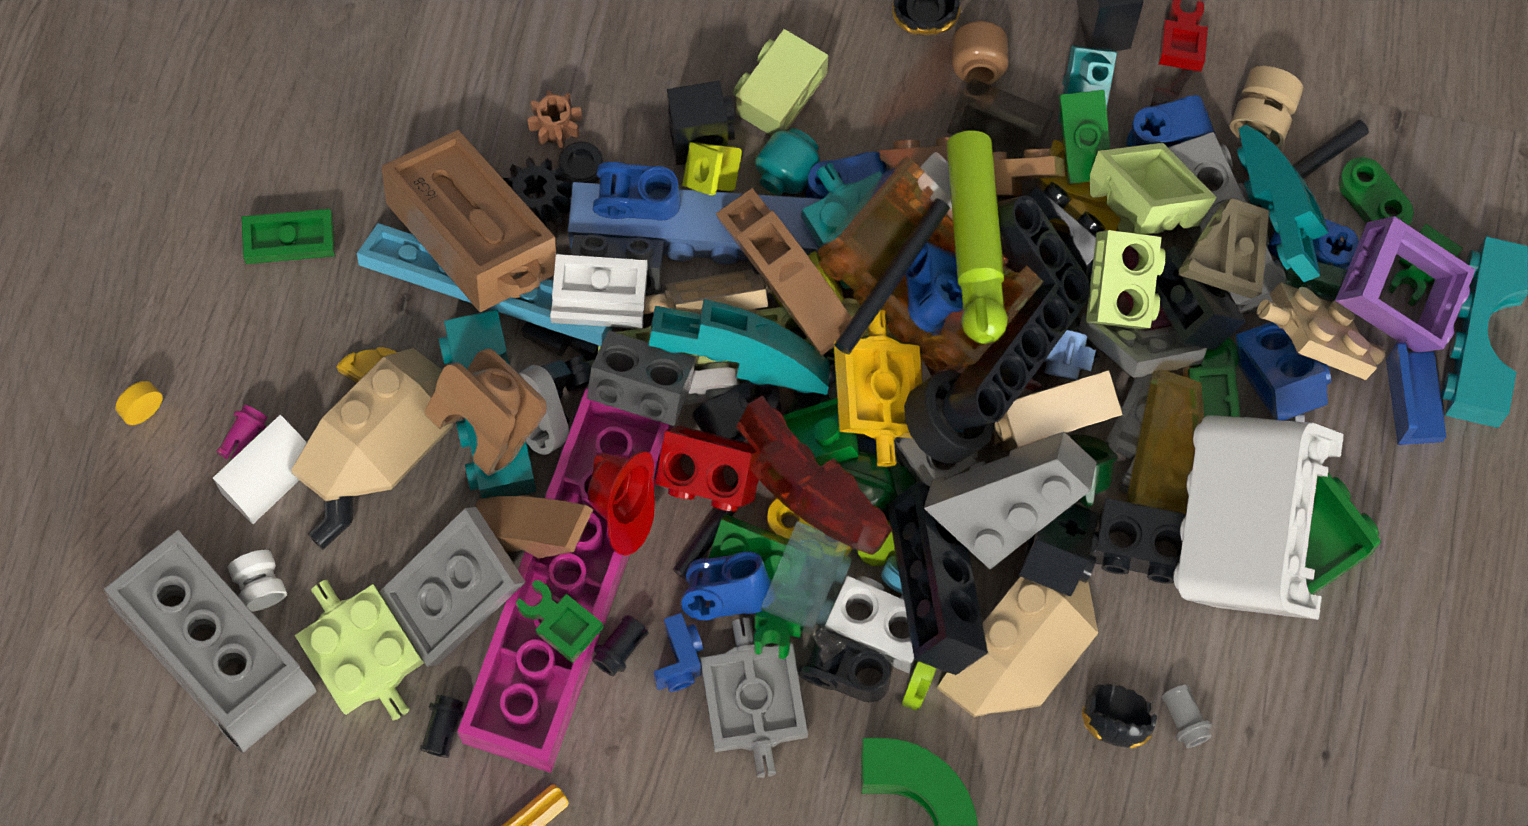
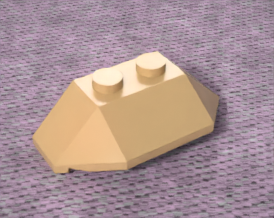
(374, 430)
(1030, 646)

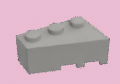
(1012, 498)

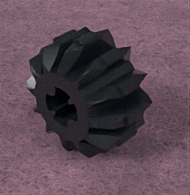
(544, 180)

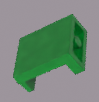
(1337, 534)

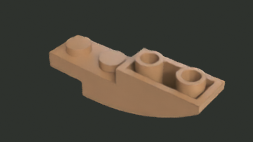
(1008, 172)
(786, 269)

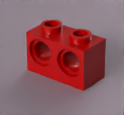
(710, 457)

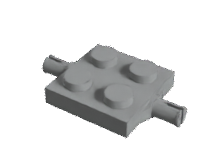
(753, 698)

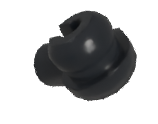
(337, 519)

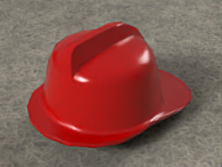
(625, 497)

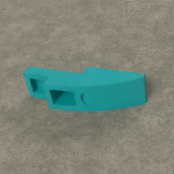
(1287, 197)
(759, 346)

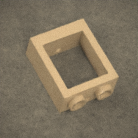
(1057, 411)

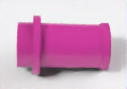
(244, 429)

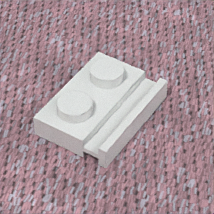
(599, 291)

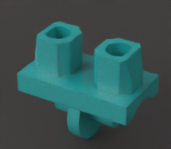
(1089, 71)

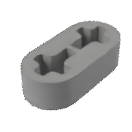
(554, 418)

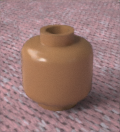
(980, 52)

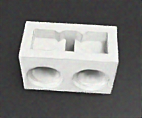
(873, 631)

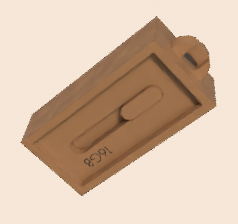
(470, 220)

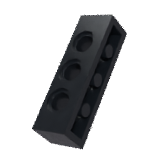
(935, 586)

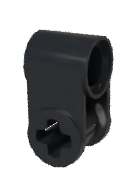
(723, 412)
(842, 669)

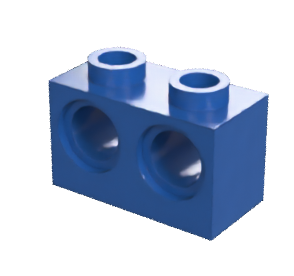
(1279, 374)

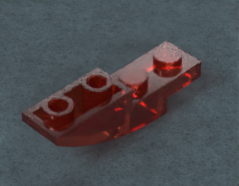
(817, 494)

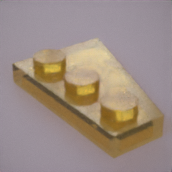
(1166, 443)

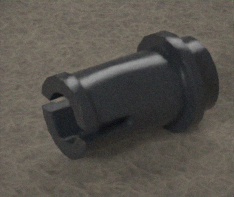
(619, 646)
(442, 726)

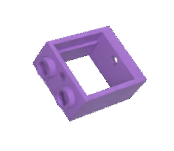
(1369, 271)

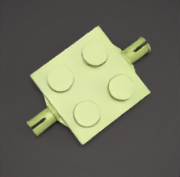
(359, 649)

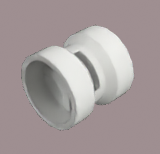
(257, 580)

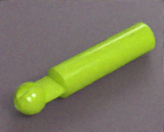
(977, 235)

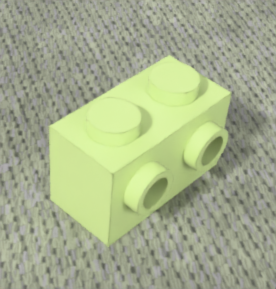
(780, 83)

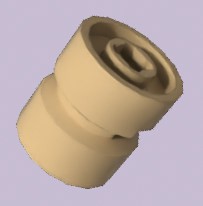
(1268, 102)

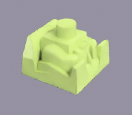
(1149, 189)

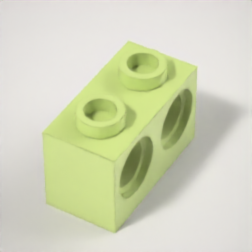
(1112, 277)

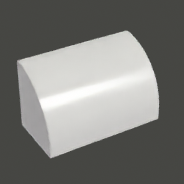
(262, 470)

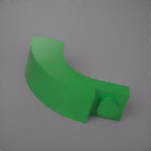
(917, 774)

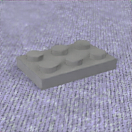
(452, 586)

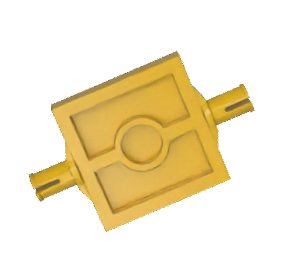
(875, 386)

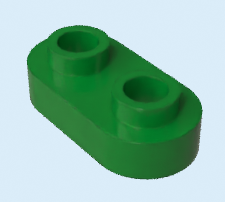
(1371, 197)

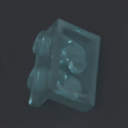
(805, 578)

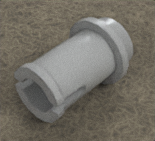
(1187, 716)

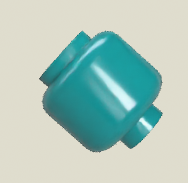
(787, 161)

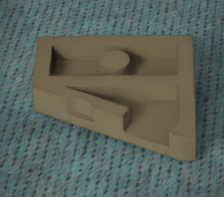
(1231, 249)

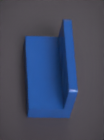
(1415, 396)

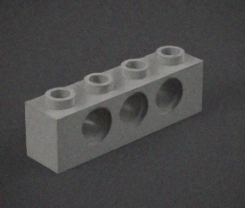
(1214, 163)

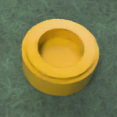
(138, 402)

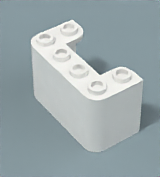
(1252, 514)

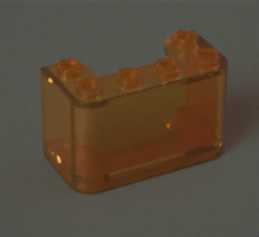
(873, 236)

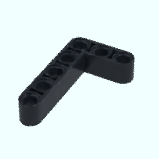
(1000, 375)

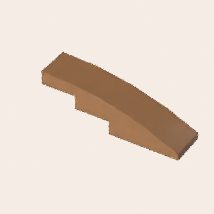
(535, 524)

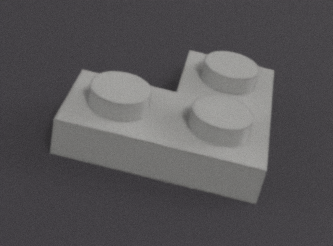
(1142, 351)

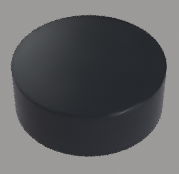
(581, 162)

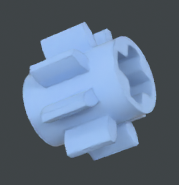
(1070, 356)

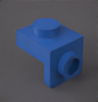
(684, 644)

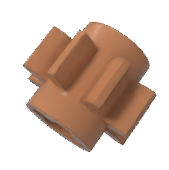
(552, 106)

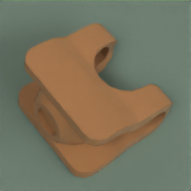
(495, 403)

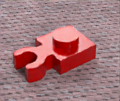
(1183, 38)

